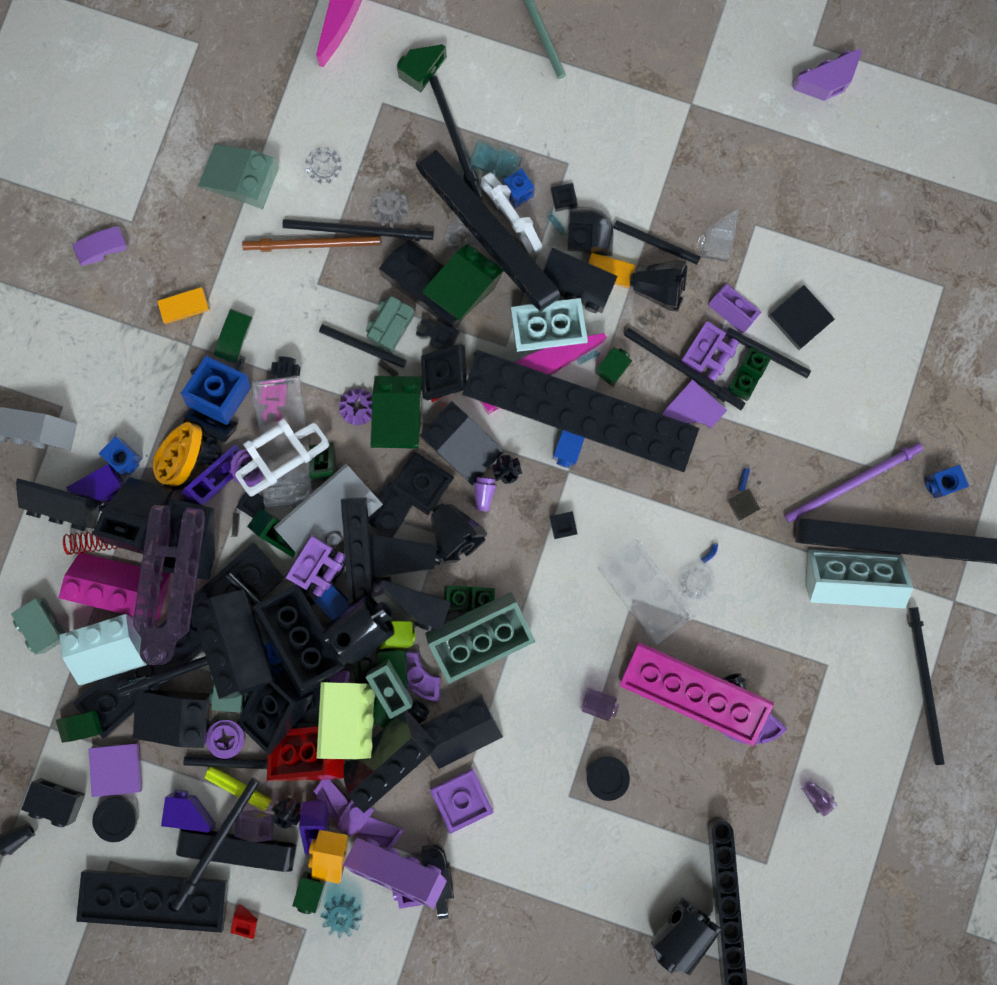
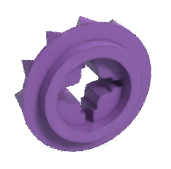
(347, 412)
(242, 458)
(220, 748)

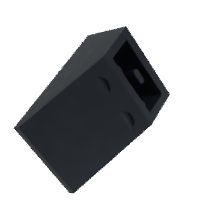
(126, 516)

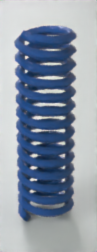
(744, 483)

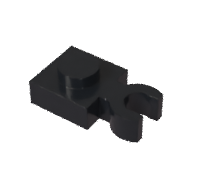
(441, 336)

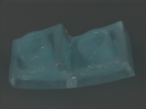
(497, 162)

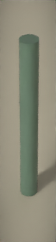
(545, 39)

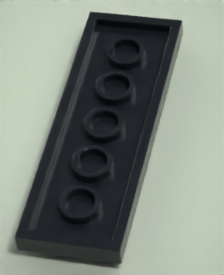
(147, 901)

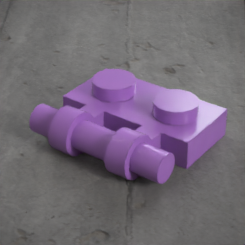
(703, 348)
(310, 561)

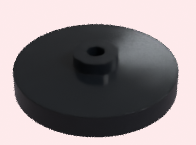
(608, 778)
(114, 819)

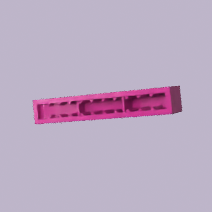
(336, 25)
(555, 358)

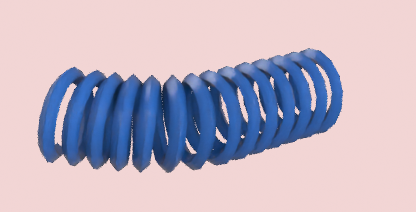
(714, 549)

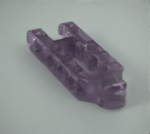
(155, 640)

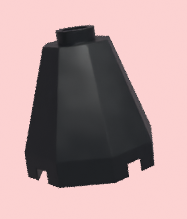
(661, 283)
(455, 533)

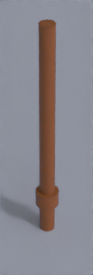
(267, 244)

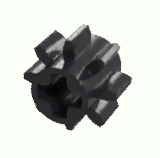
(285, 367)
(209, 451)
(507, 469)
(286, 813)

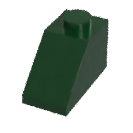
(421, 65)
(263, 527)

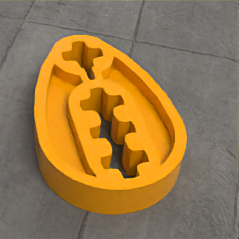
(177, 454)

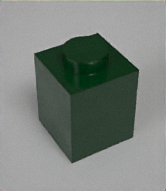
(614, 366)
(309, 894)

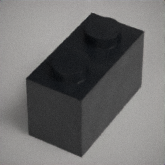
(52, 802)

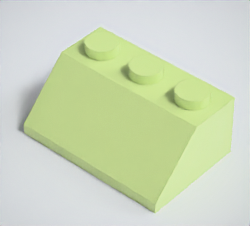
(345, 721)

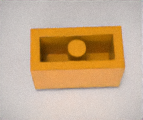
(328, 856)

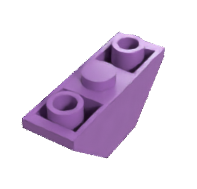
(829, 77)

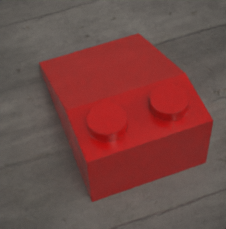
(297, 759)

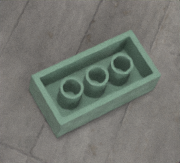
(479, 637)

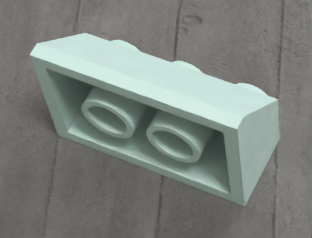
(553, 327)
(102, 649)

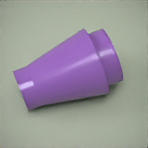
(484, 491)

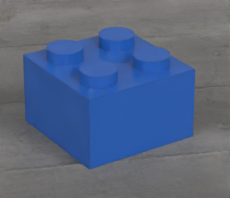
(216, 390)

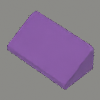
(734, 308)

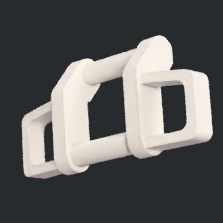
(523, 226)
(271, 477)

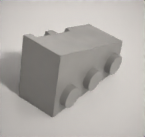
(36, 429)

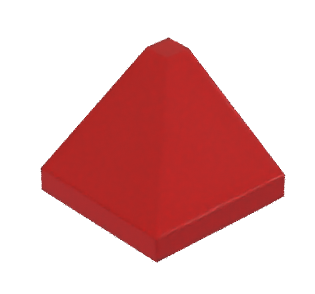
(244, 923)

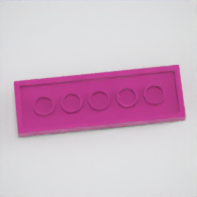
(696, 694)

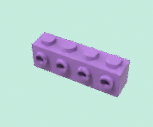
(395, 872)

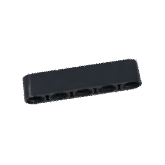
(264, 855)

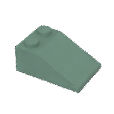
(240, 174)

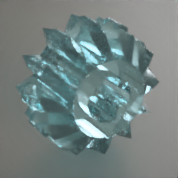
(339, 924)

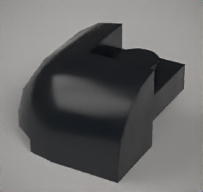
(590, 231)

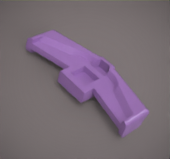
(352, 819)

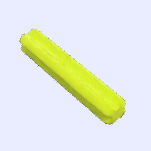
(236, 787)

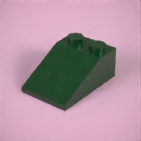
(464, 282)
(396, 412)

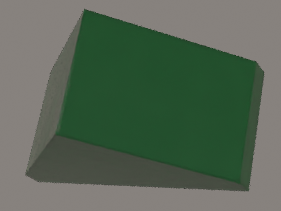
(323, 464)

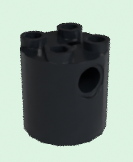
(359, 630)
(684, 938)

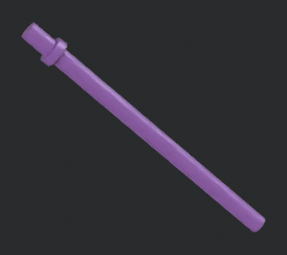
(905, 454)

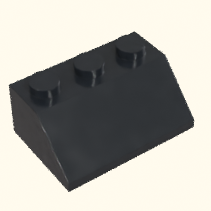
(580, 280)
(57, 505)
(462, 730)

